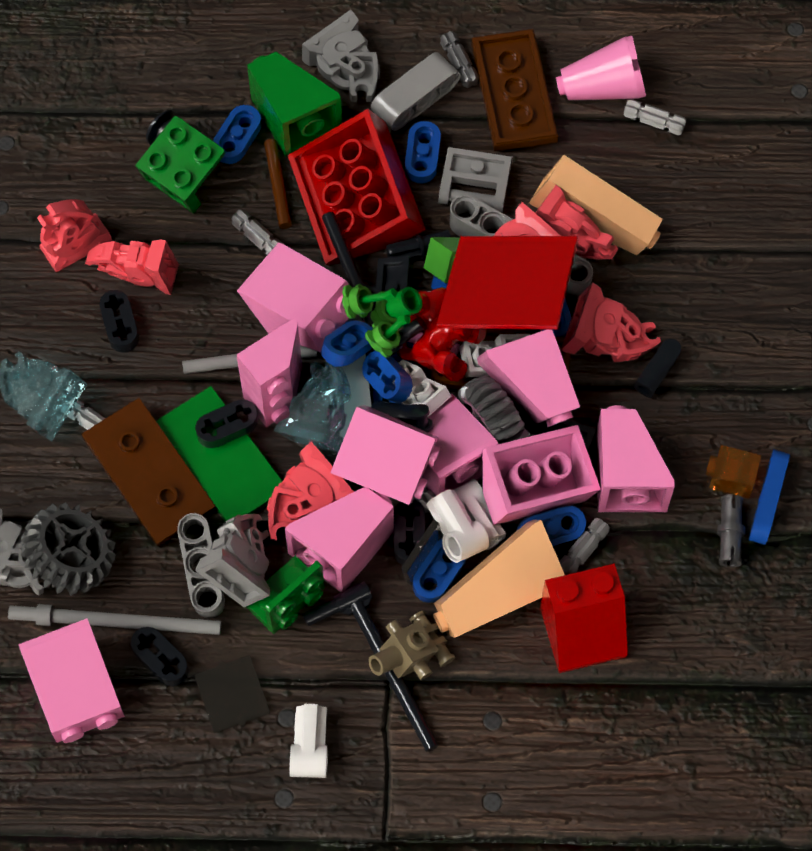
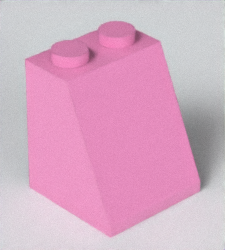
(298, 288)
(533, 376)
(461, 446)
(386, 455)
(629, 465)
(343, 535)
(71, 681)

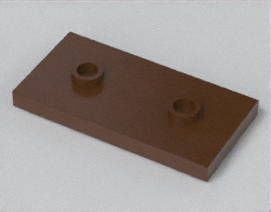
(514, 90)
(147, 470)

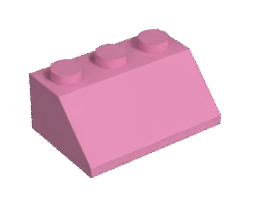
(272, 372)
(537, 474)

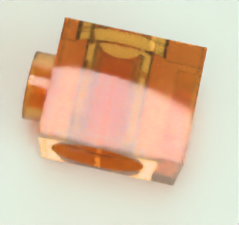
(733, 471)

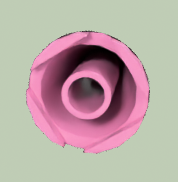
(604, 74)

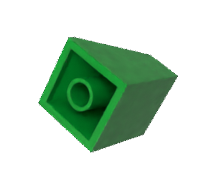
(292, 101)

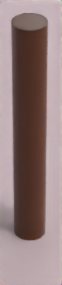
(277, 183)

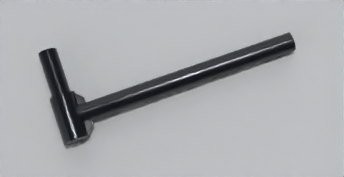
(354, 278)
(354, 602)

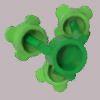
(390, 313)

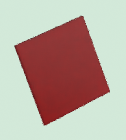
(508, 282)

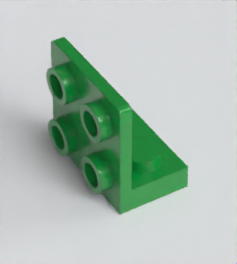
(180, 162)
(290, 591)

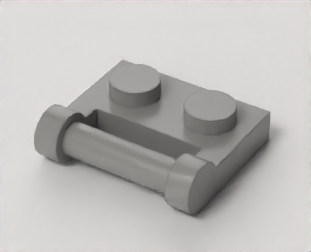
(477, 170)

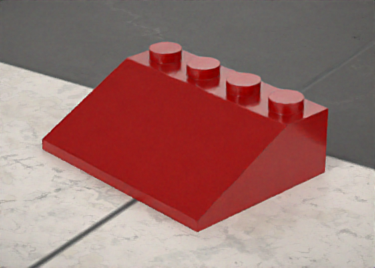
(362, 182)

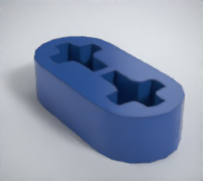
(383, 382)

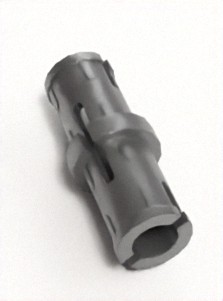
(731, 530)

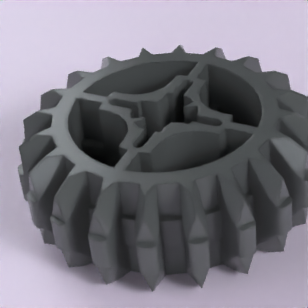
(492, 409)
(71, 540)

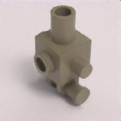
(411, 648)

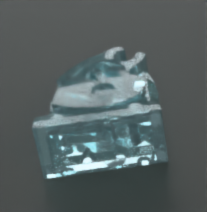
(40, 392)
(319, 409)

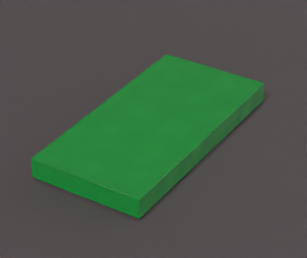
(232, 474)

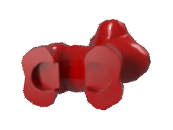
(434, 346)

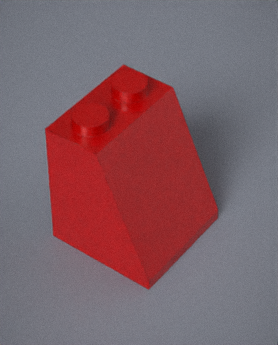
(585, 617)

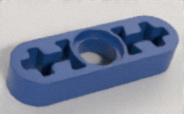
(769, 497)

